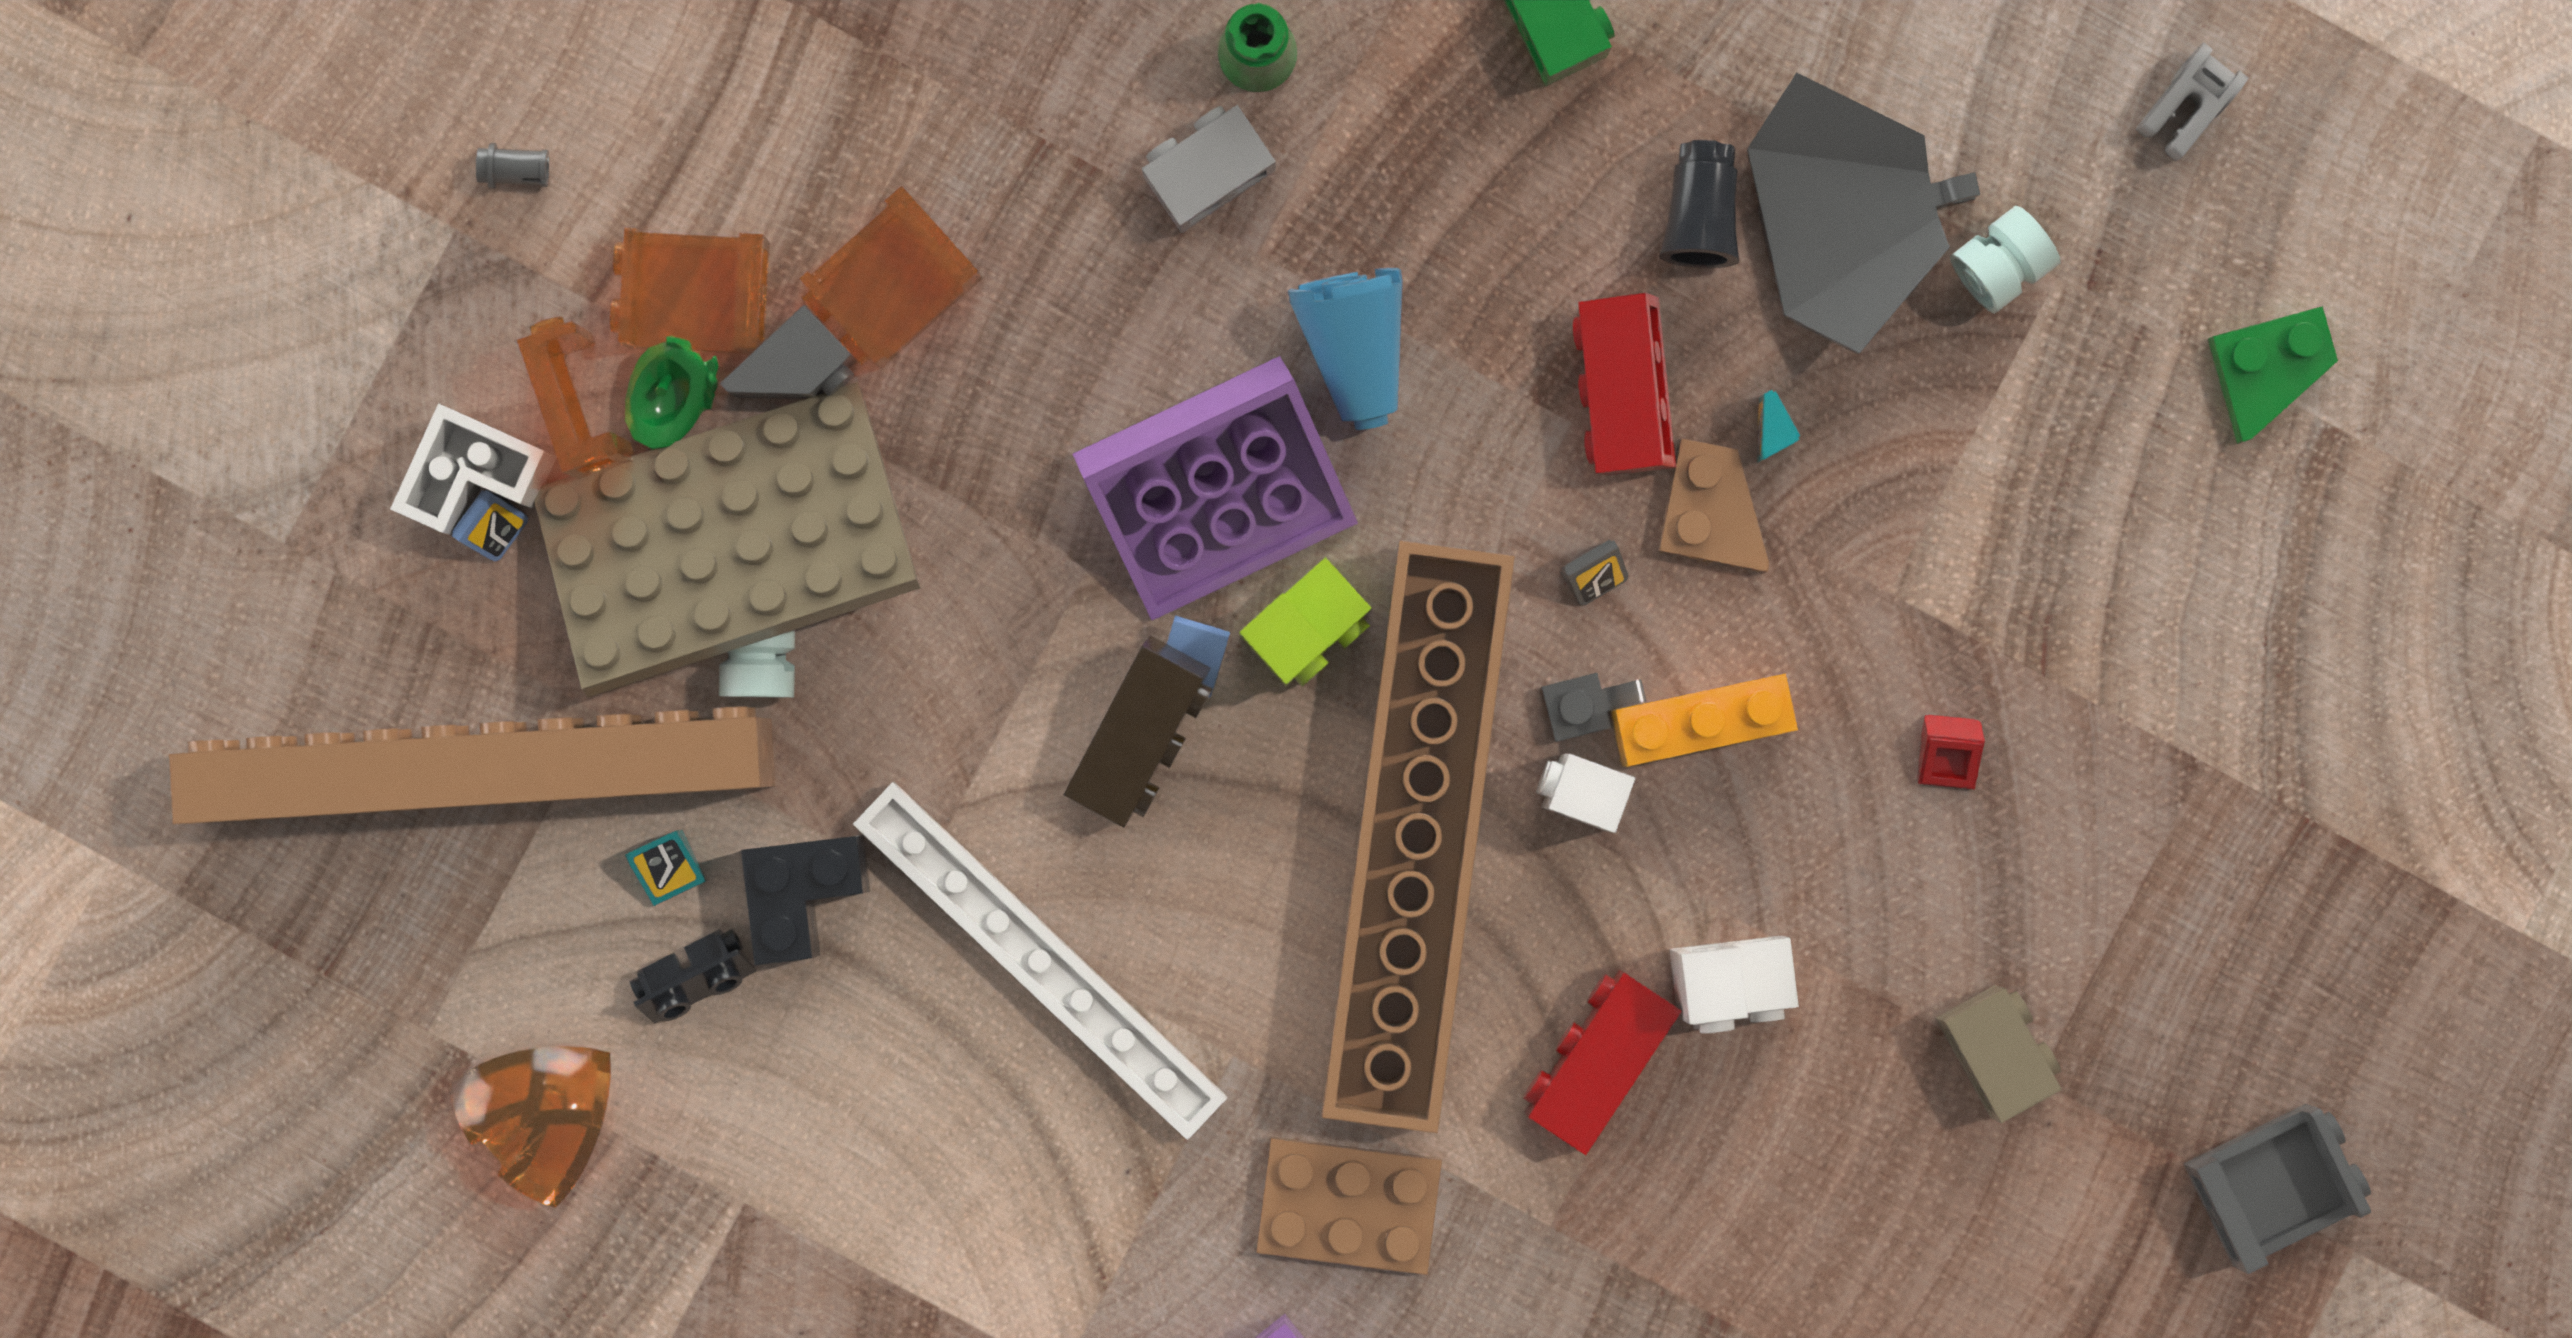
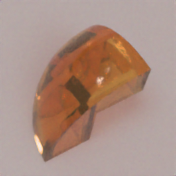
(536, 1114)

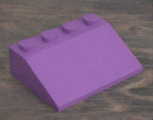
(1215, 488)

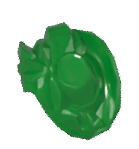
(668, 392)

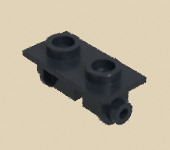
(668, 990)

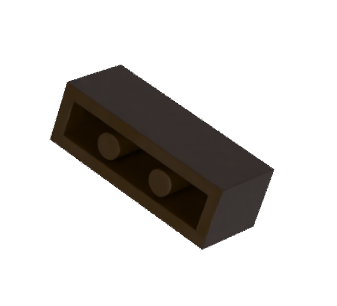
(1139, 732)

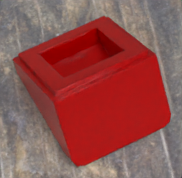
(1950, 751)

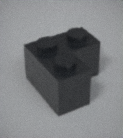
(783, 888)

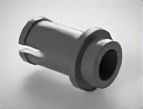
(512, 166)

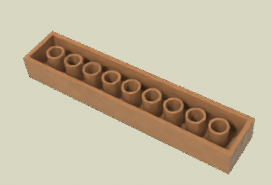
(462, 769)
(1417, 837)

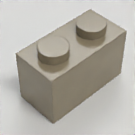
(2000, 1052)

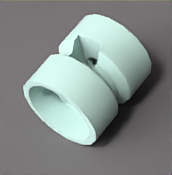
(1999, 264)
(759, 669)

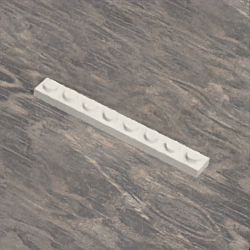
(1040, 960)

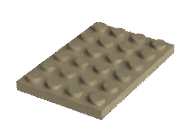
(724, 540)

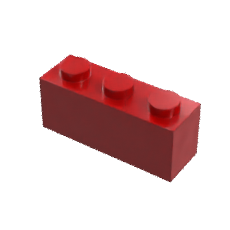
(1624, 384)
(1600, 1060)

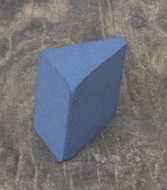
(1201, 643)

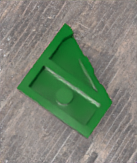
(2270, 366)

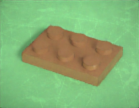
(1349, 1205)

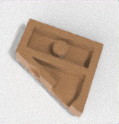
(1711, 509)

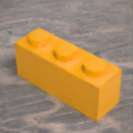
(1704, 720)

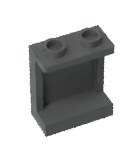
(2278, 1185)

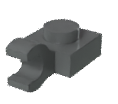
(1581, 705)

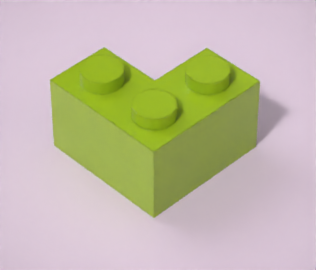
(1306, 623)

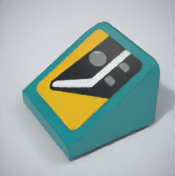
(1774, 426)
(666, 867)

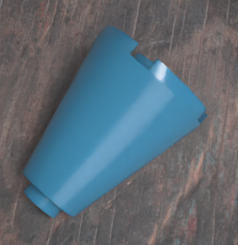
(1355, 340)

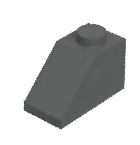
(793, 363)

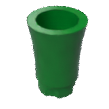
(1259, 67)

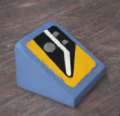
(490, 525)

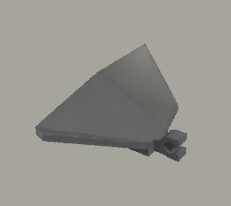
(1846, 210)

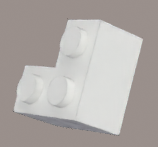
(458, 460)
(1732, 980)

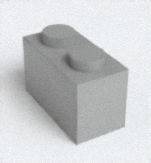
(1207, 166)

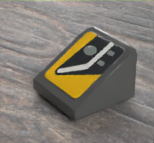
(1595, 572)

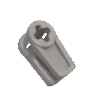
(2209, 86)

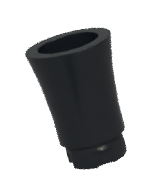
(1703, 207)

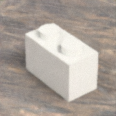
(1585, 791)

